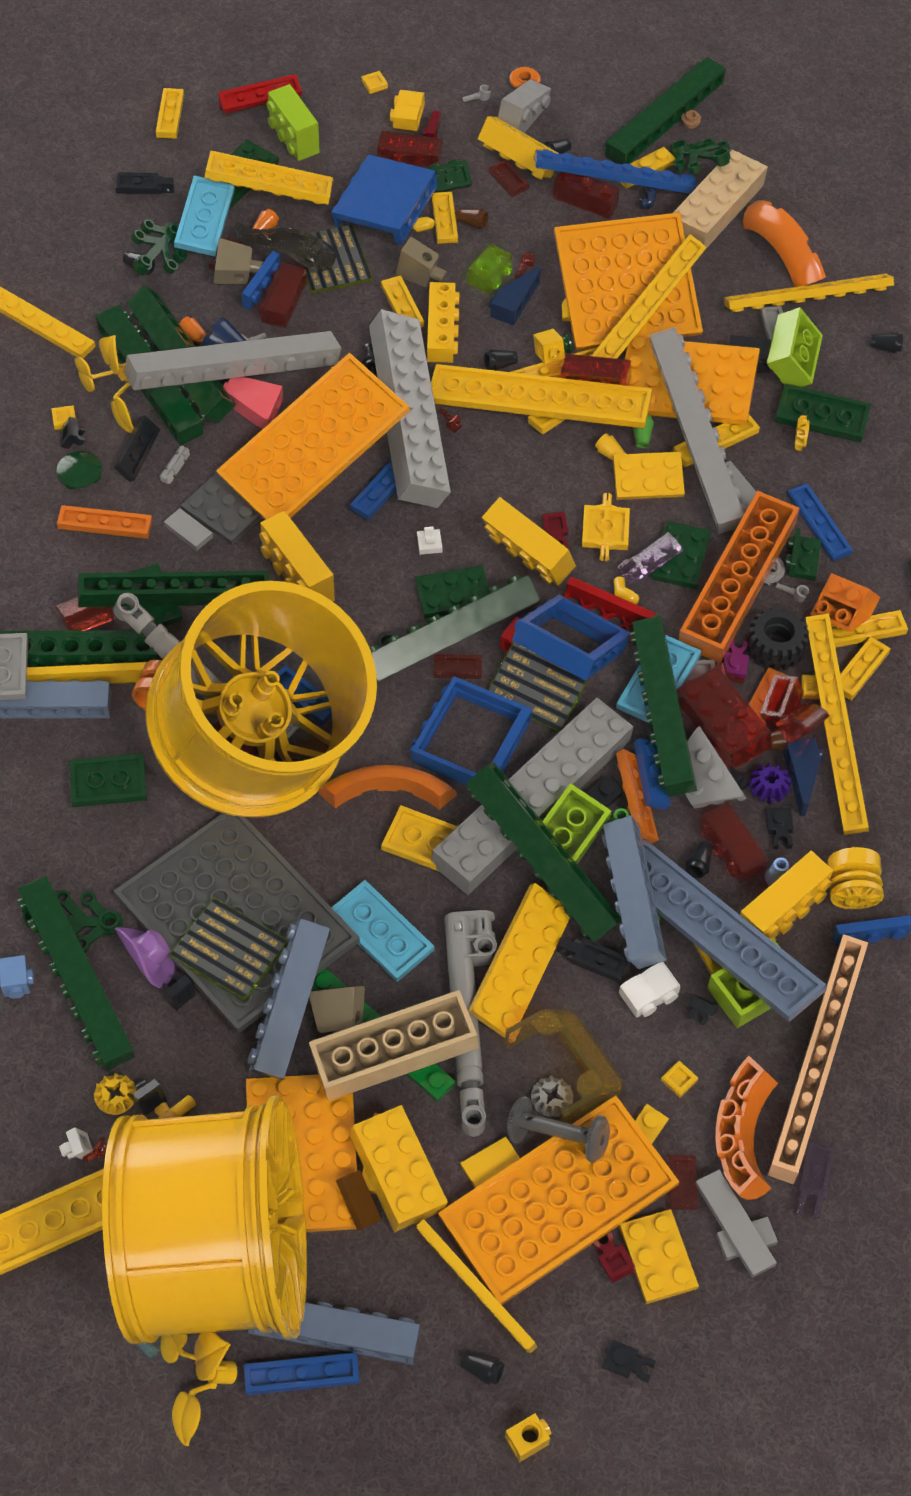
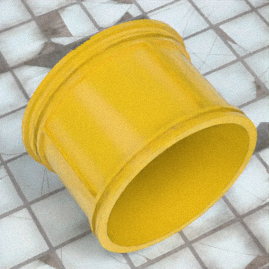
(255, 704)
(205, 1224)

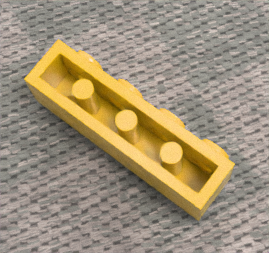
(513, 145)
(441, 322)

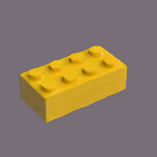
(528, 541)
(294, 555)
(789, 896)
(398, 1168)

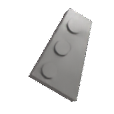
(524, 105)

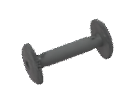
(522, 1120)

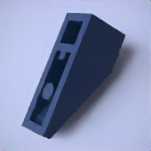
(514, 297)
(802, 764)

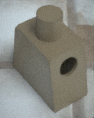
(234, 263)
(419, 264)
(337, 1008)

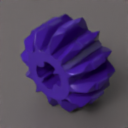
(762, 779)

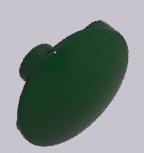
(79, 470)

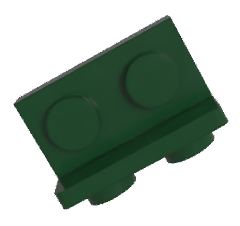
(451, 175)
(803, 557)

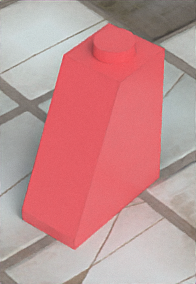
(255, 399)

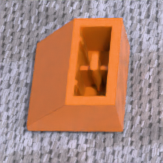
(846, 603)

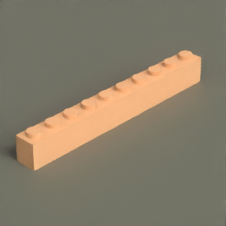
(817, 1060)

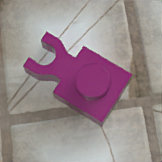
(735, 660)

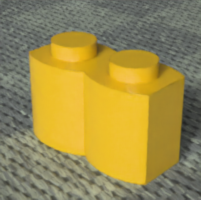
(407, 110)

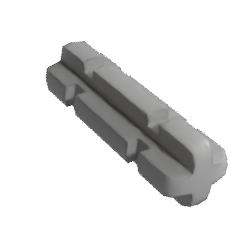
(174, 465)

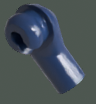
(648, 202)

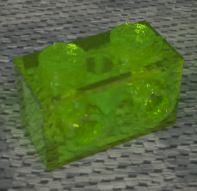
(489, 269)

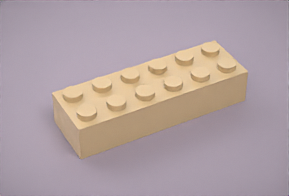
(721, 197)
(394, 1045)

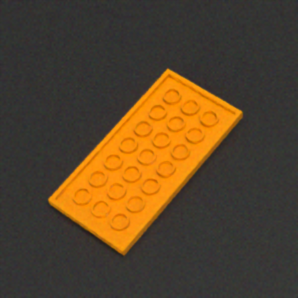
(313, 439)
(556, 1203)

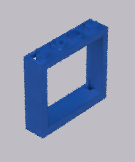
(563, 653)
(481, 697)

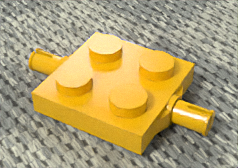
(605, 527)

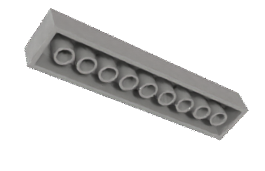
(416, 438)
(570, 757)

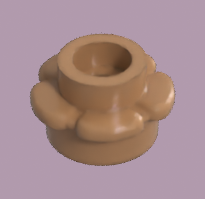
(691, 119)

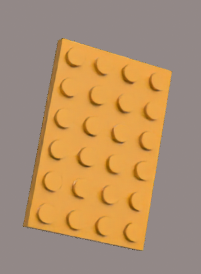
(723, 374)
(322, 1143)

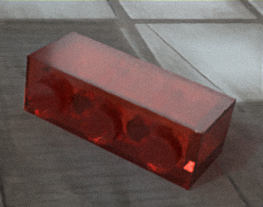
(410, 148)
(586, 194)
(283, 295)
(596, 369)
(733, 842)

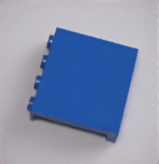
(386, 196)

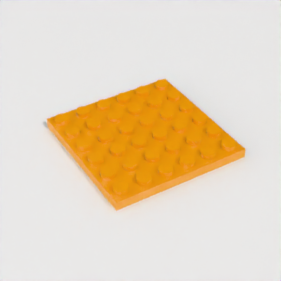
(610, 267)

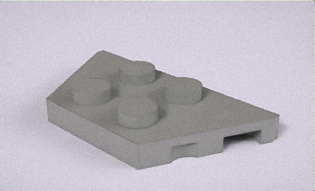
(711, 775)

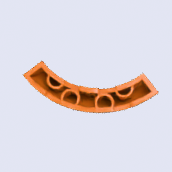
(787, 240)
(387, 779)
(737, 1126)

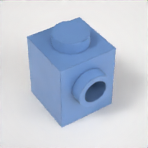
(15, 976)

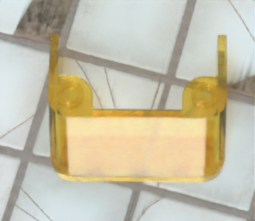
(599, 1079)

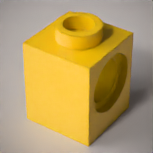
(549, 346)
(525, 1449)

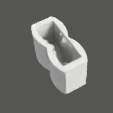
(649, 990)

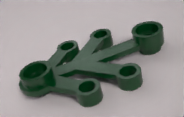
(681, 149)
(144, 262)
(80, 920)

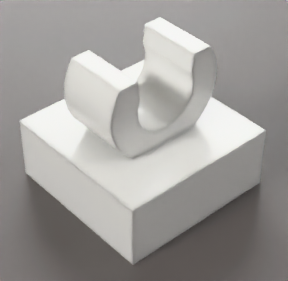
(429, 541)
(78, 1144)

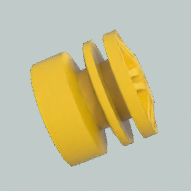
(855, 878)

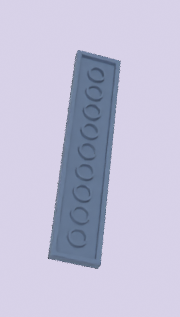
(730, 938)

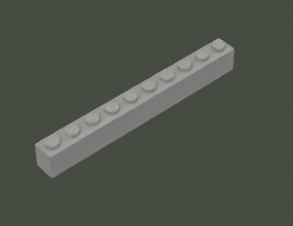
(231, 360)
(697, 429)

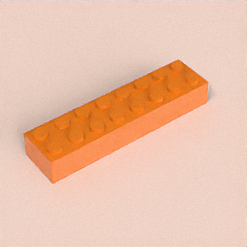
(739, 576)

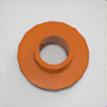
(523, 73)

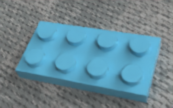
(204, 216)
(683, 660)
(383, 931)

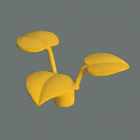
(109, 354)
(209, 1366)

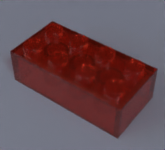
(724, 718)

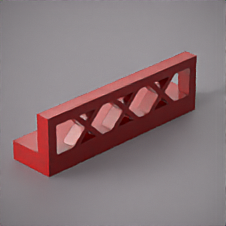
(254, 94)
(606, 603)

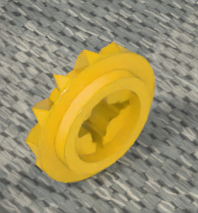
(801, 433)
(118, 1104)

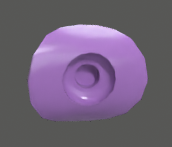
(149, 953)

